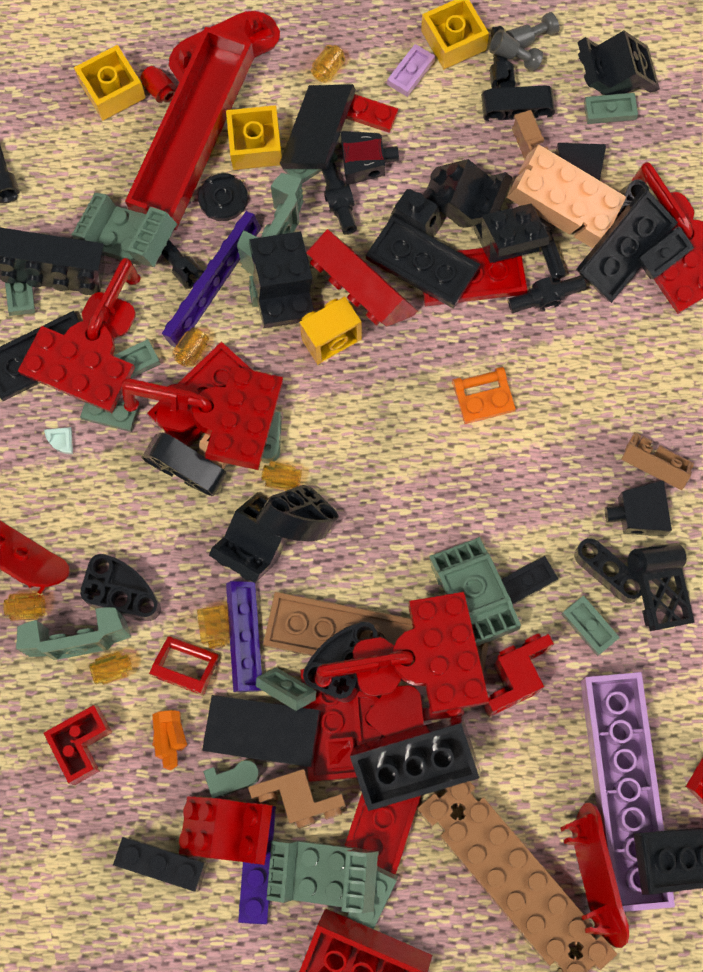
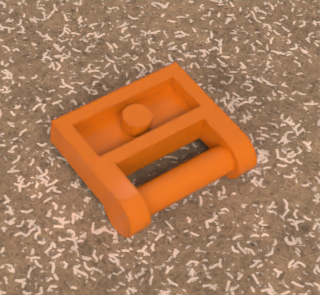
(485, 403)

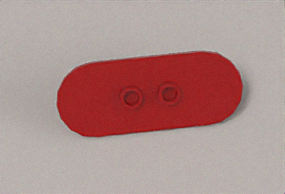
(248, 26)
(30, 561)
(598, 877)

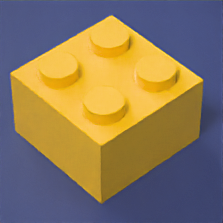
(454, 32)
(109, 82)
(254, 137)
(330, 329)

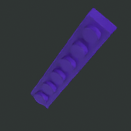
(210, 281)

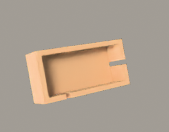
(566, 196)

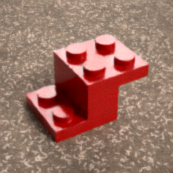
(518, 673)
(225, 830)

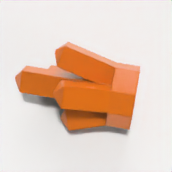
(168, 737)

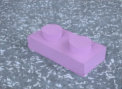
(411, 70)

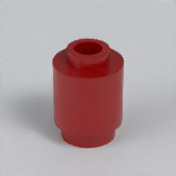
(158, 84)

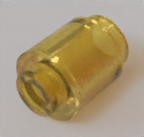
(328, 63)
(190, 347)
(281, 476)
(24, 606)
(110, 668)

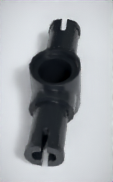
(339, 199)
(546, 293)

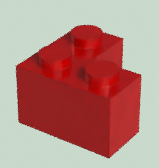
(71, 741)

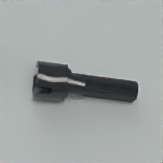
(502, 70)
(8, 183)
(551, 253)
(182, 265)

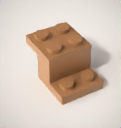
(297, 798)

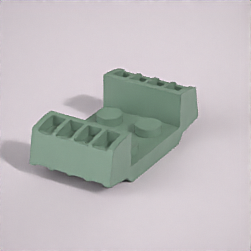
(287, 201)
(125, 231)
(486, 596)
(35, 641)
(322, 874)

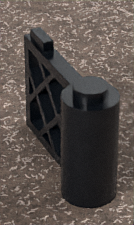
(658, 563)

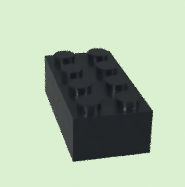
(51, 261)
(415, 762)

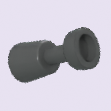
(526, 34)
(508, 47)

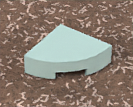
(60, 439)

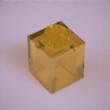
(213, 626)

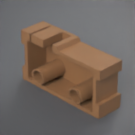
(527, 132)
(662, 465)

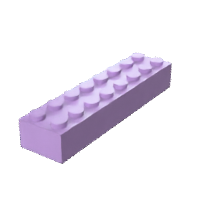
(623, 777)

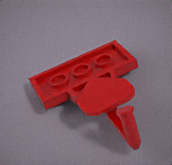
(684, 279)
(83, 365)
(232, 415)
(441, 651)
(387, 715)

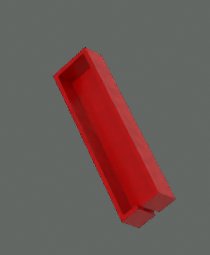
(191, 125)

